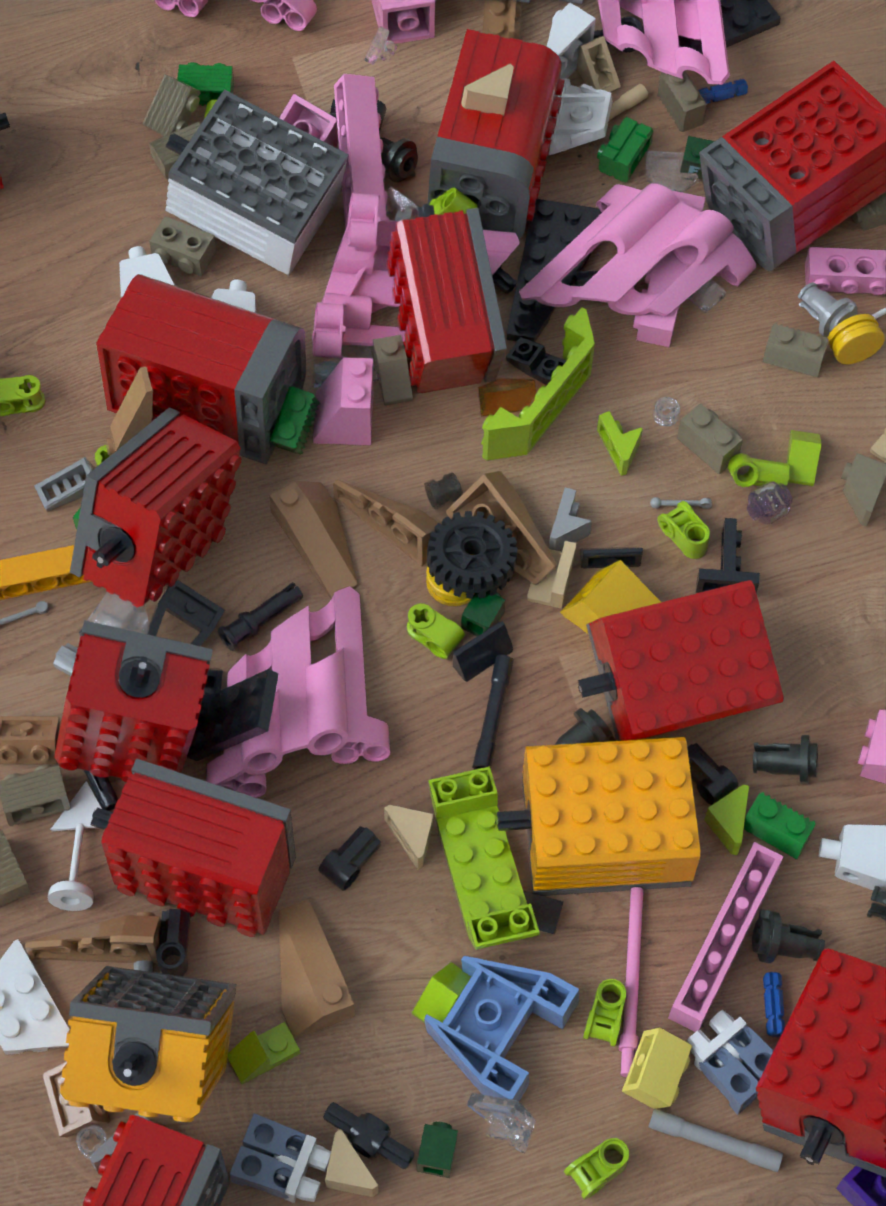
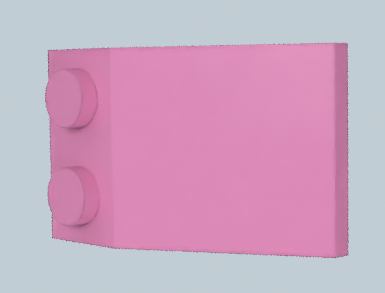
(311, 120)

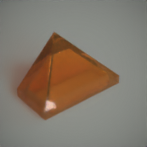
(507, 393)

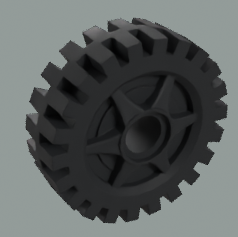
(485, 570)

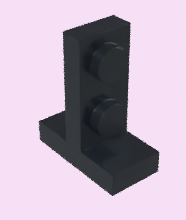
(730, 563)

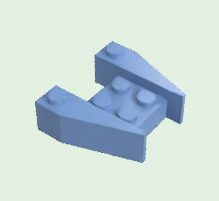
(491, 1017)

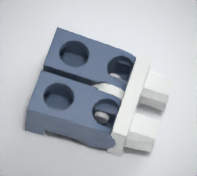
(732, 1059)
(278, 1159)

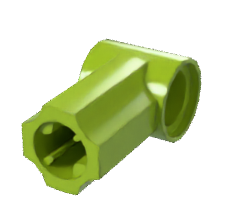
(759, 471)

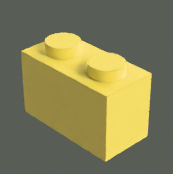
(657, 1068)

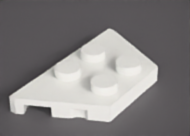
(581, 117)
(26, 1009)

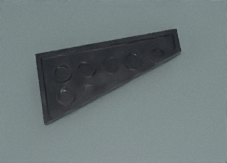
(548, 234)

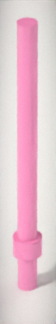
(629, 1040)

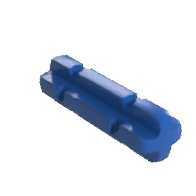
(724, 91)
(774, 1004)

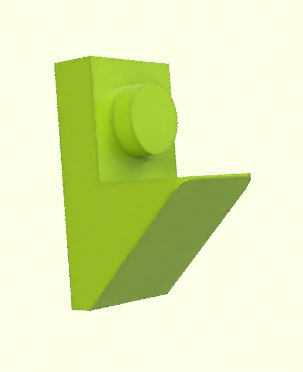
(619, 445)
(262, 1052)

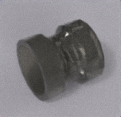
(443, 490)

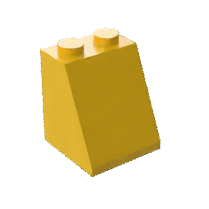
(608, 593)

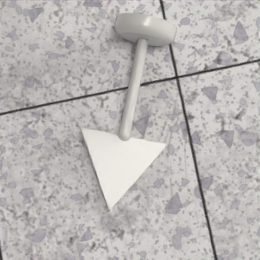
(72, 894)

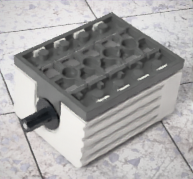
(254, 181)

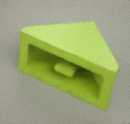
(803, 457)
(728, 818)
(441, 993)

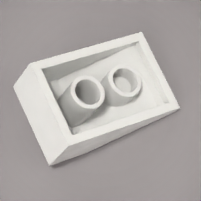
(569, 31)

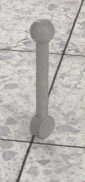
(704, 503)
(41, 608)

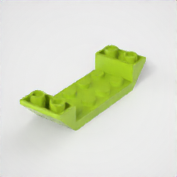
(516, 436)
(480, 859)

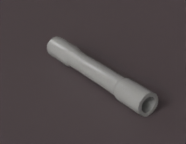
(752, 1152)

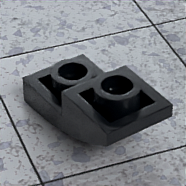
(533, 360)

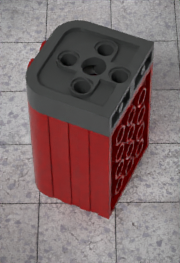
(494, 155)
(798, 165)
(203, 360)

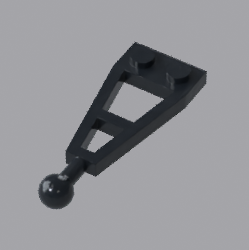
(188, 607)

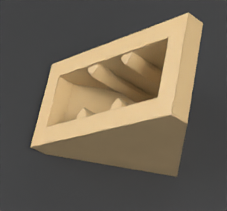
(596, 65)
(489, 92)
(412, 831)
(347, 1171)

